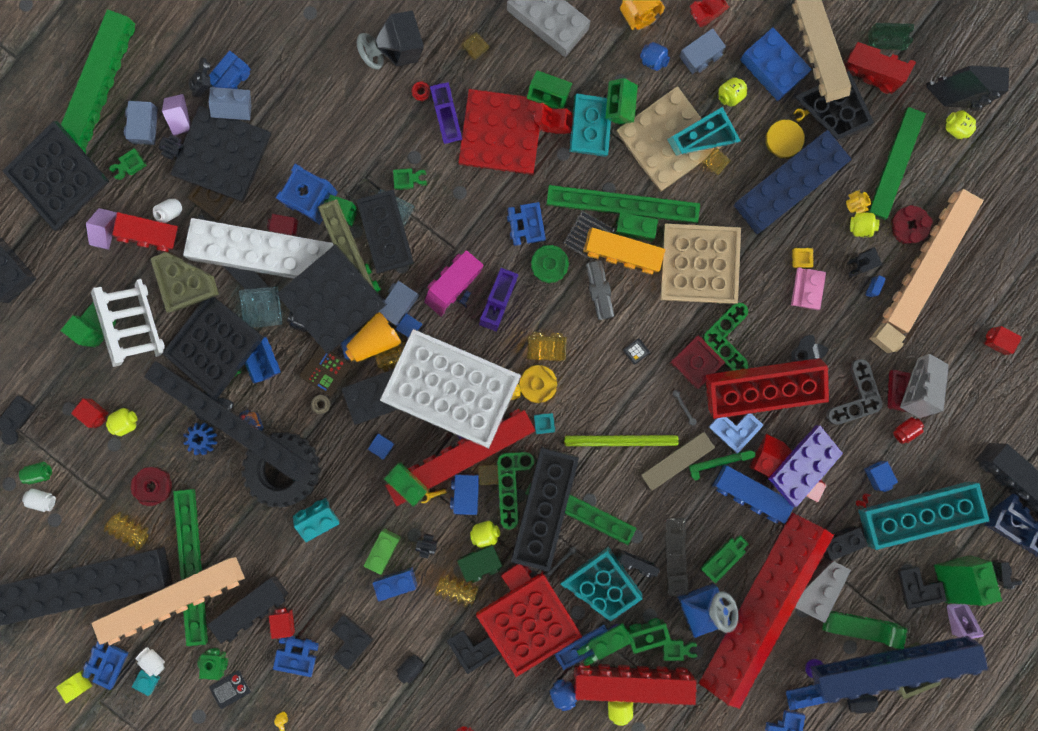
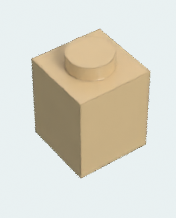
(888, 338)

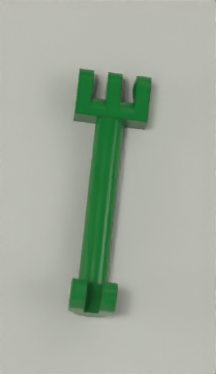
(742, 455)

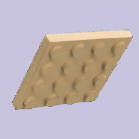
(649, 136)
(700, 264)

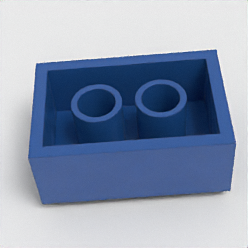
(775, 64)

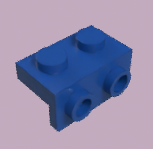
(262, 363)

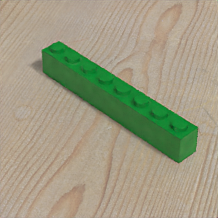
(97, 77)

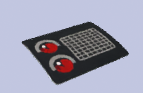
(229, 689)

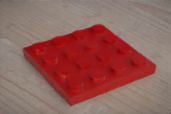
(499, 132)
(529, 624)

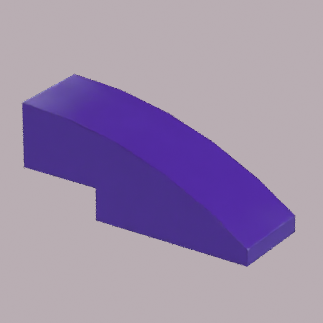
(446, 112)
(498, 299)

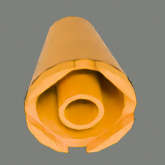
(372, 339)

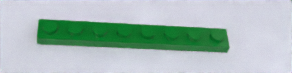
(623, 203)
(190, 562)

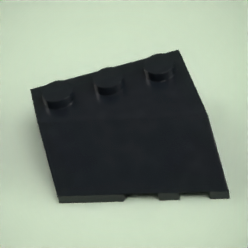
(971, 87)
(841, 116)

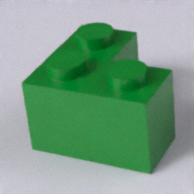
(85, 329)

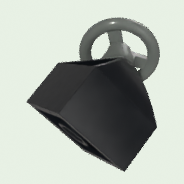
(397, 41)

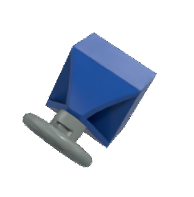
(706, 610)

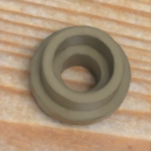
(314, 404)

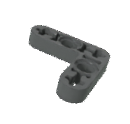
(865, 397)

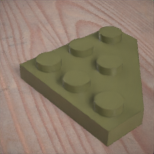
(181, 282)

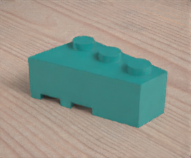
(707, 133)

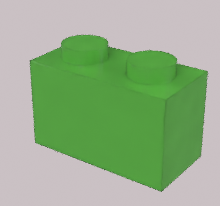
(382, 551)

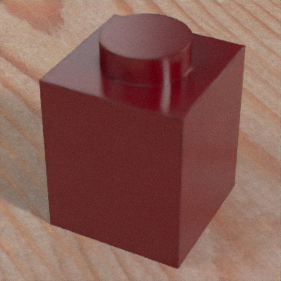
(283, 225)

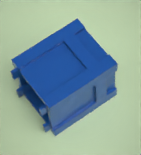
(308, 204)

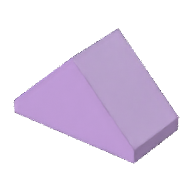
(176, 114)
(101, 228)
(963, 621)

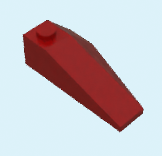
(771, 455)

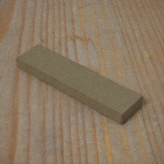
(677, 461)

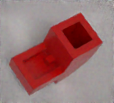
(707, 10)
(553, 120)

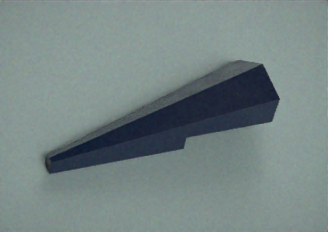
(1015, 523)

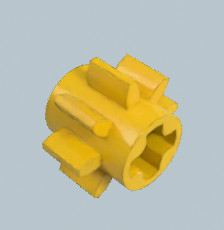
(858, 202)

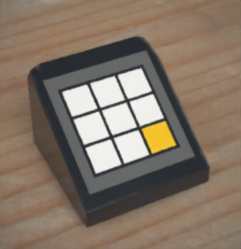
(636, 351)

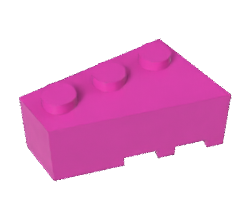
(452, 282)

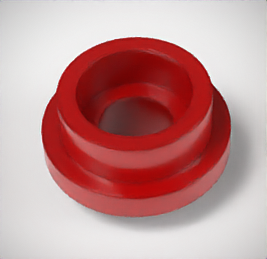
(420, 85)

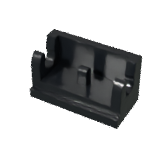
(865, 261)

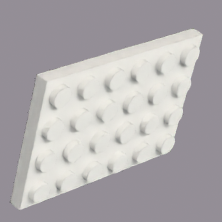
(450, 388)

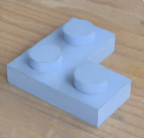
(736, 435)

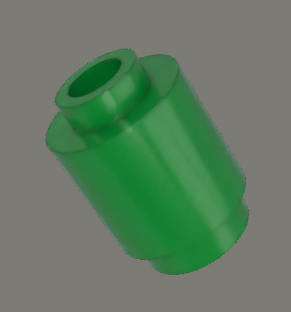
(35, 473)

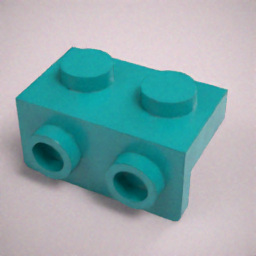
(315, 520)

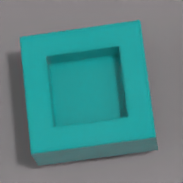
(544, 423)
(145, 683)

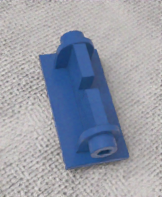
(803, 697)

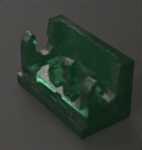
(890, 36)

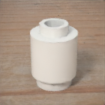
(167, 210)
(39, 500)
(150, 662)

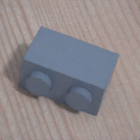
(702, 51)
(230, 103)
(141, 122)
(398, 302)

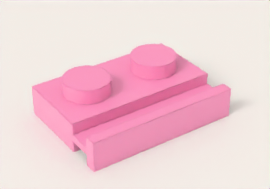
(808, 288)

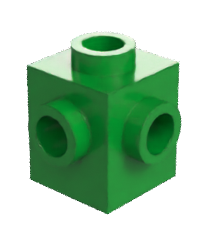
(212, 664)

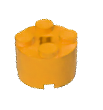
(641, 12)

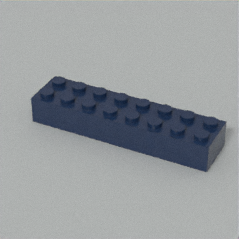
(899, 668)

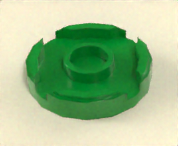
(549, 264)

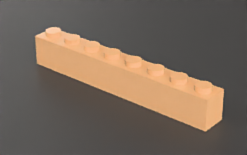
(932, 261)
(168, 600)

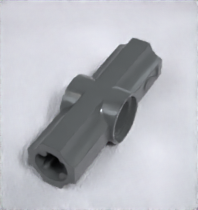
(599, 290)

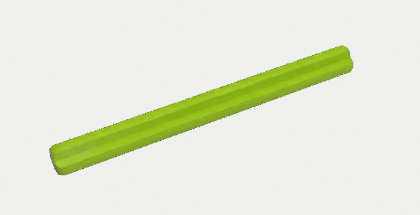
(633, 440)

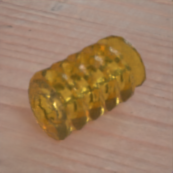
(389, 358)
(127, 531)
(456, 590)

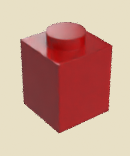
(1002, 340)
(90, 413)
(516, 575)
(281, 623)

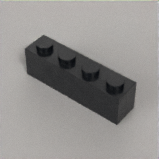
(246, 610)

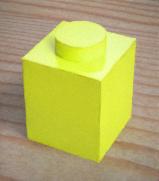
(73, 687)

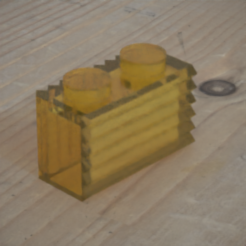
(546, 347)

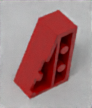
(878, 69)
(144, 232)

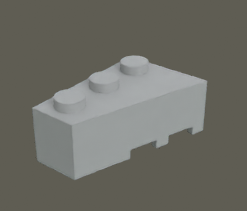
(926, 387)
(823, 589)

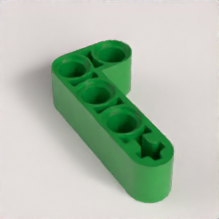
(512, 489)
(866, 628)

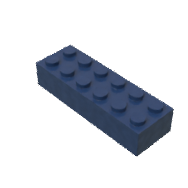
(792, 182)

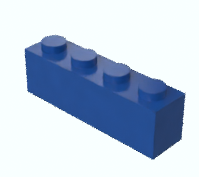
(753, 493)

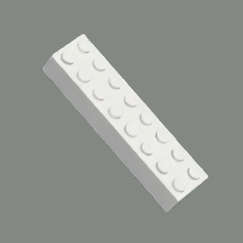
(251, 248)

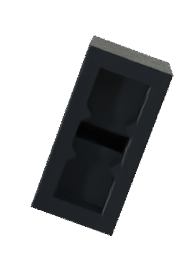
(845, 542)

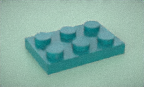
(589, 126)

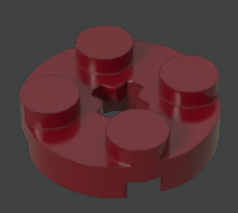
(921, 221)
(160, 479)

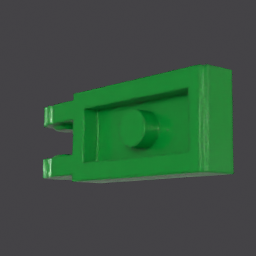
(606, 644)

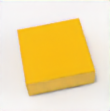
(802, 257)

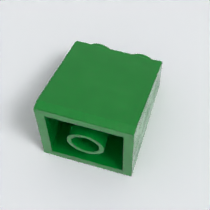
(968, 581)

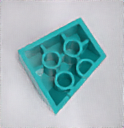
(604, 585)

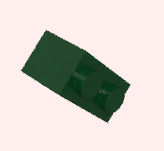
(479, 563)

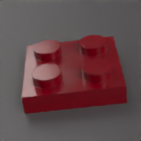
(697, 361)

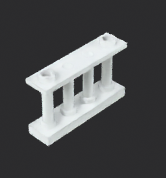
(113, 335)

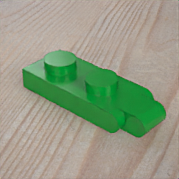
(725, 558)

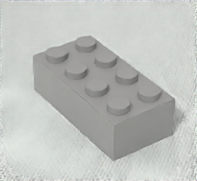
(552, 21)

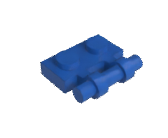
(532, 223)
(296, 662)
(110, 666)

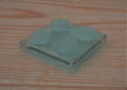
(261, 306)

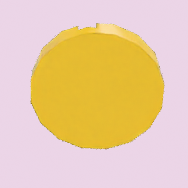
(785, 138)
(538, 384)

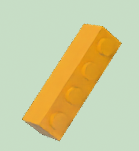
(623, 250)

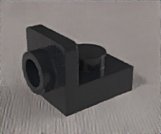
(1003, 572)

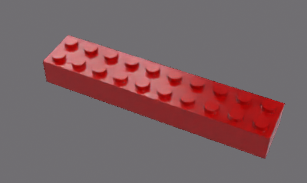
(766, 610)

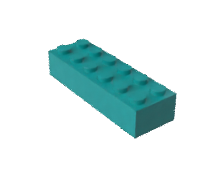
(923, 515)

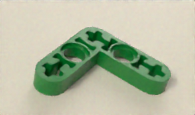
(721, 334)

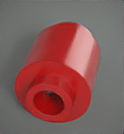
(908, 430)

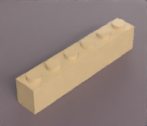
(822, 49)

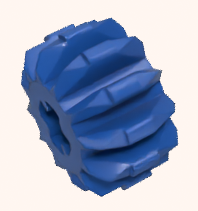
(195, 433)

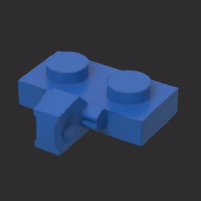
(791, 722)

